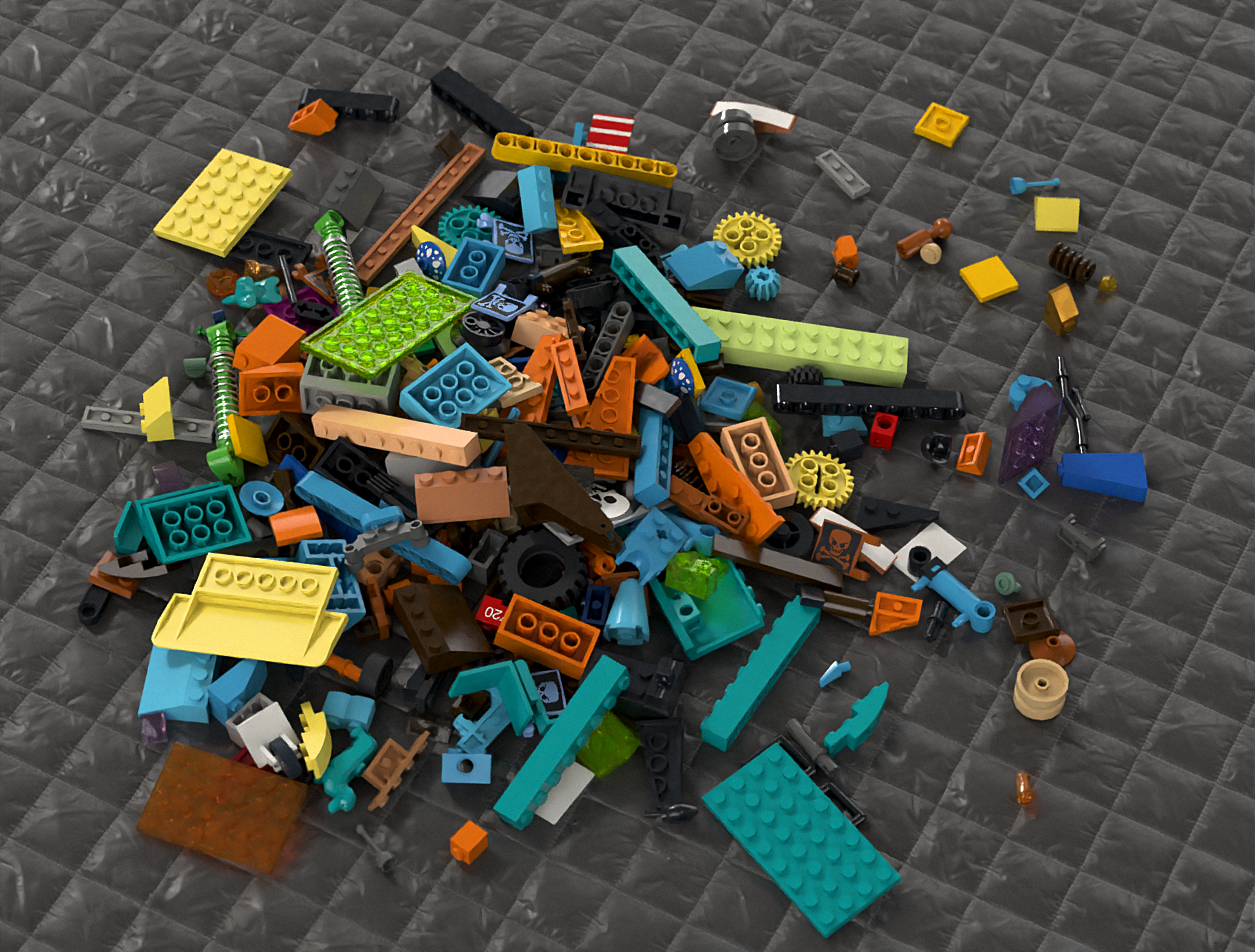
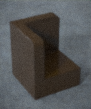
(449, 145)

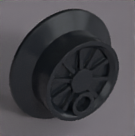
(482, 333)
(792, 537)

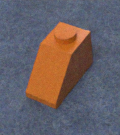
(314, 119)

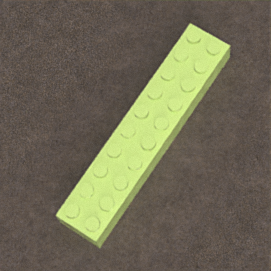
(788, 344)

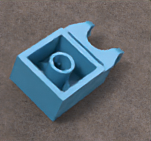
(651, 545)

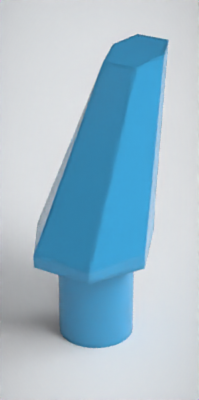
(834, 672)

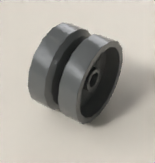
(732, 134)

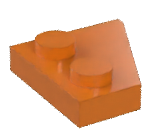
(894, 613)

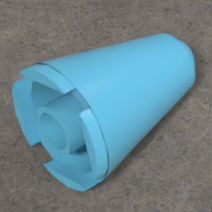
(628, 615)

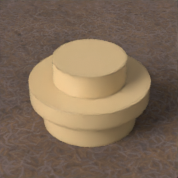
(931, 253)

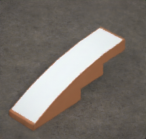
(764, 118)
(878, 557)

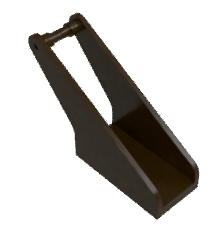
(548, 492)

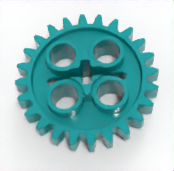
(463, 224)

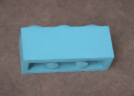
(537, 199)

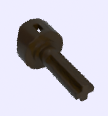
(697, 296)

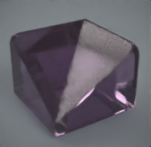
(154, 728)

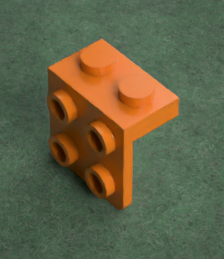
(650, 361)

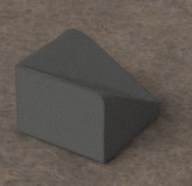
(662, 344)

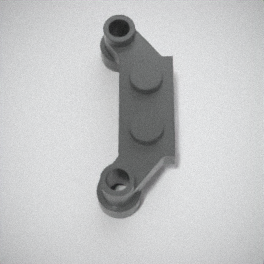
(383, 537)

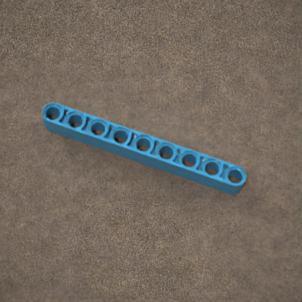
(350, 508)

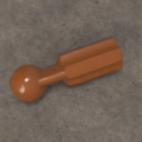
(913, 243)

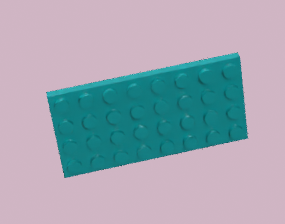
(801, 840)

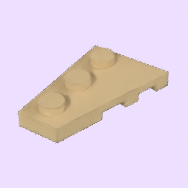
(522, 384)

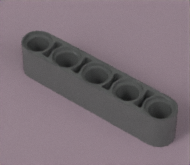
(607, 342)

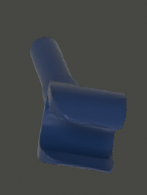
(218, 316)

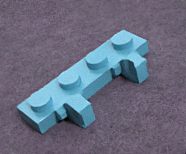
(483, 732)

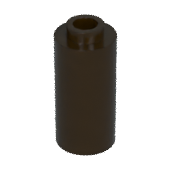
(847, 606)

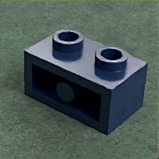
(596, 607)

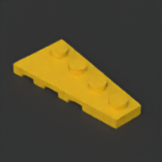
(575, 231)

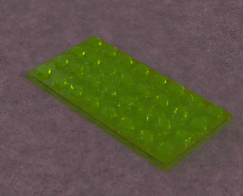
(388, 324)

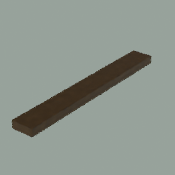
(558, 436)

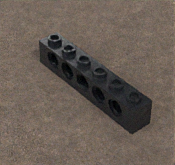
(249, 550)

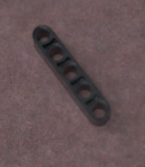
(354, 105)

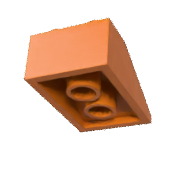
(270, 389)

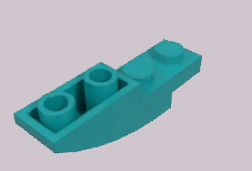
(863, 720)

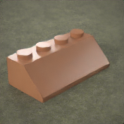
(462, 495)

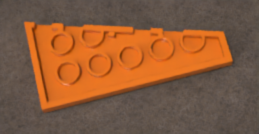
(611, 413)
(735, 489)

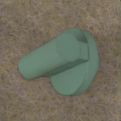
(195, 367)
(1006, 584)

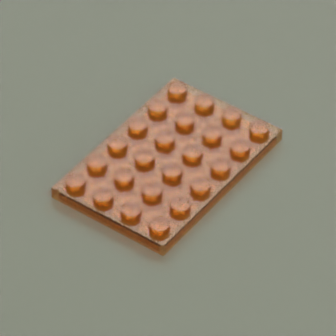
(222, 808)

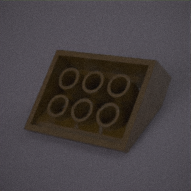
(440, 626)

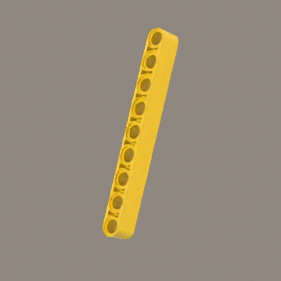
(561, 156)

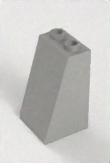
(403, 467)

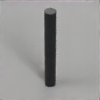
(287, 280)

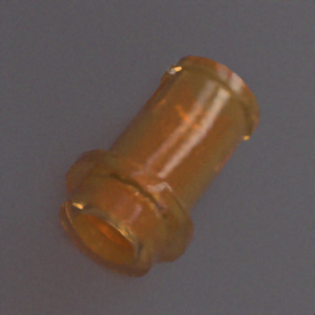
(1024, 793)

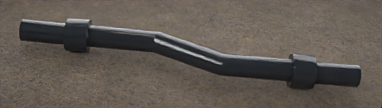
(1062, 377)

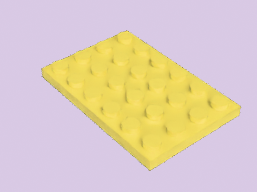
(223, 202)

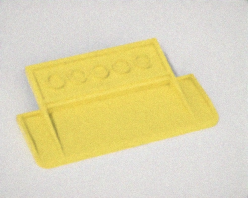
(255, 612)

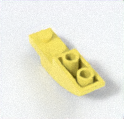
(316, 740)

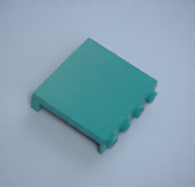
(726, 613)

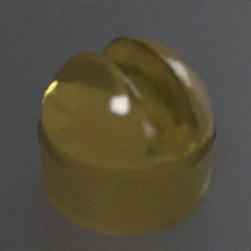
(1108, 284)

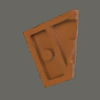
(377, 607)

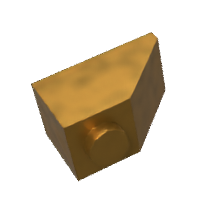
(1061, 310)

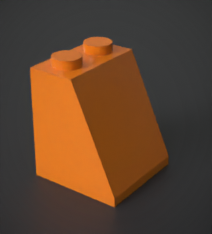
(269, 344)

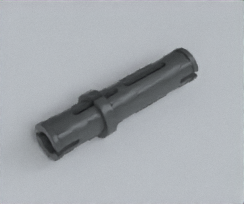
(818, 754)

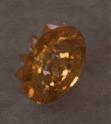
(229, 285)

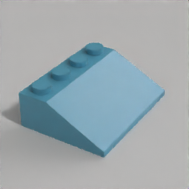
(453, 387)
(179, 684)

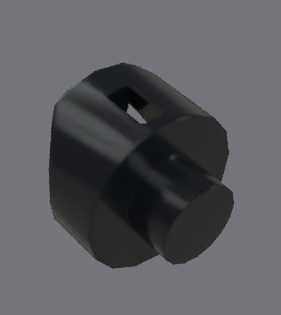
(936, 447)

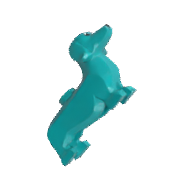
(345, 767)

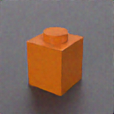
(468, 843)

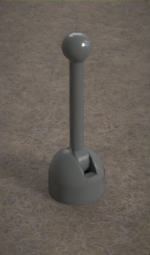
(385, 859)

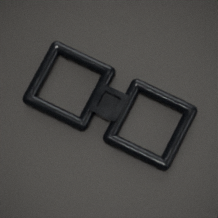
(811, 770)

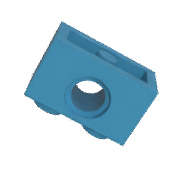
(453, 774)

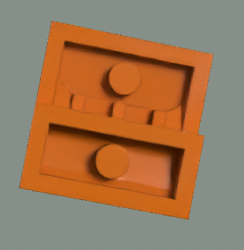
(295, 525)

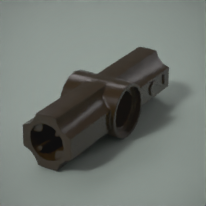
(285, 484)

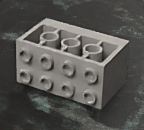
(333, 385)

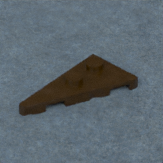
(574, 333)

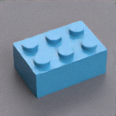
(475, 267)

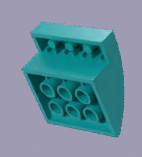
(192, 522)

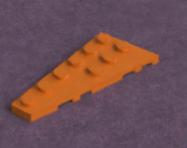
(541, 370)

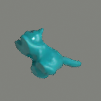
(252, 293)

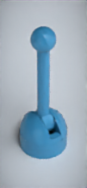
(1019, 185)

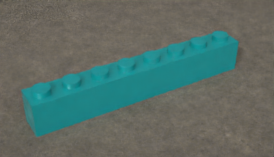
(665, 304)
(759, 675)
(562, 743)

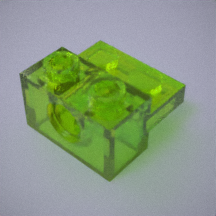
(695, 574)

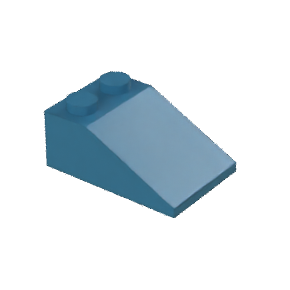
(706, 266)
(236, 688)

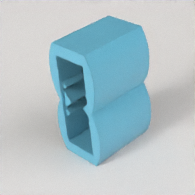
(348, 711)

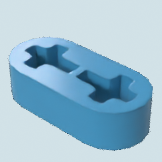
(381, 517)

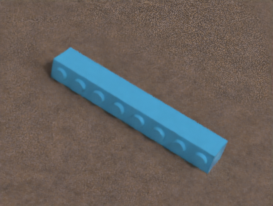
(655, 460)

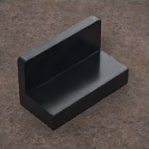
(687, 421)

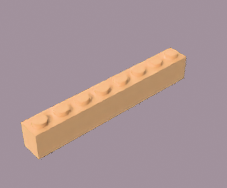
(397, 434)

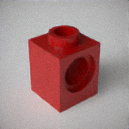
(883, 430)

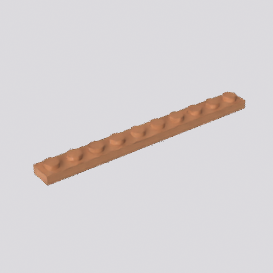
(418, 212)

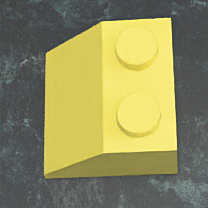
(157, 412)

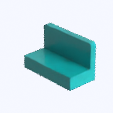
(128, 534)

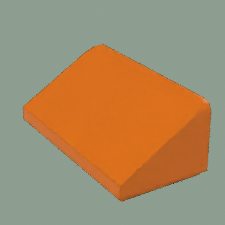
(974, 453)

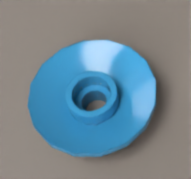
(261, 498)

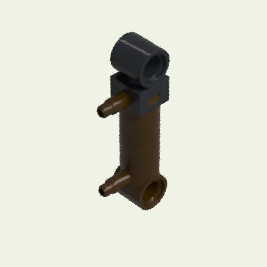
(544, 281)

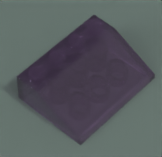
(1031, 432)

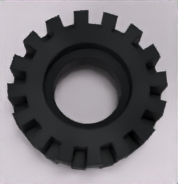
(804, 376)

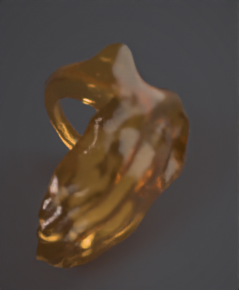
(261, 271)

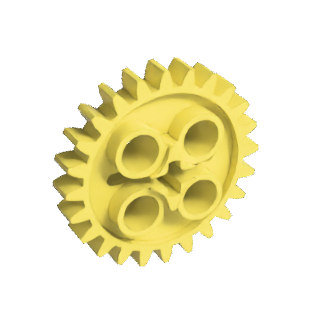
(749, 238)
(833, 483)

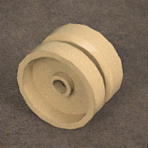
(1040, 689)

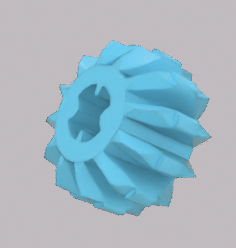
(762, 283)

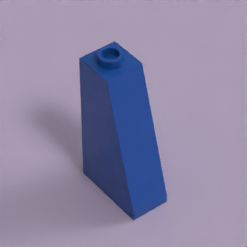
(1105, 473)

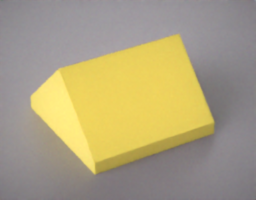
(1056, 214)

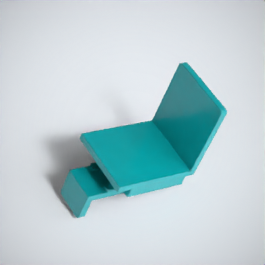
(515, 689)

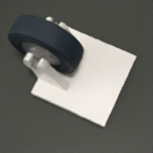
(272, 741)

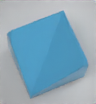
(1033, 483)

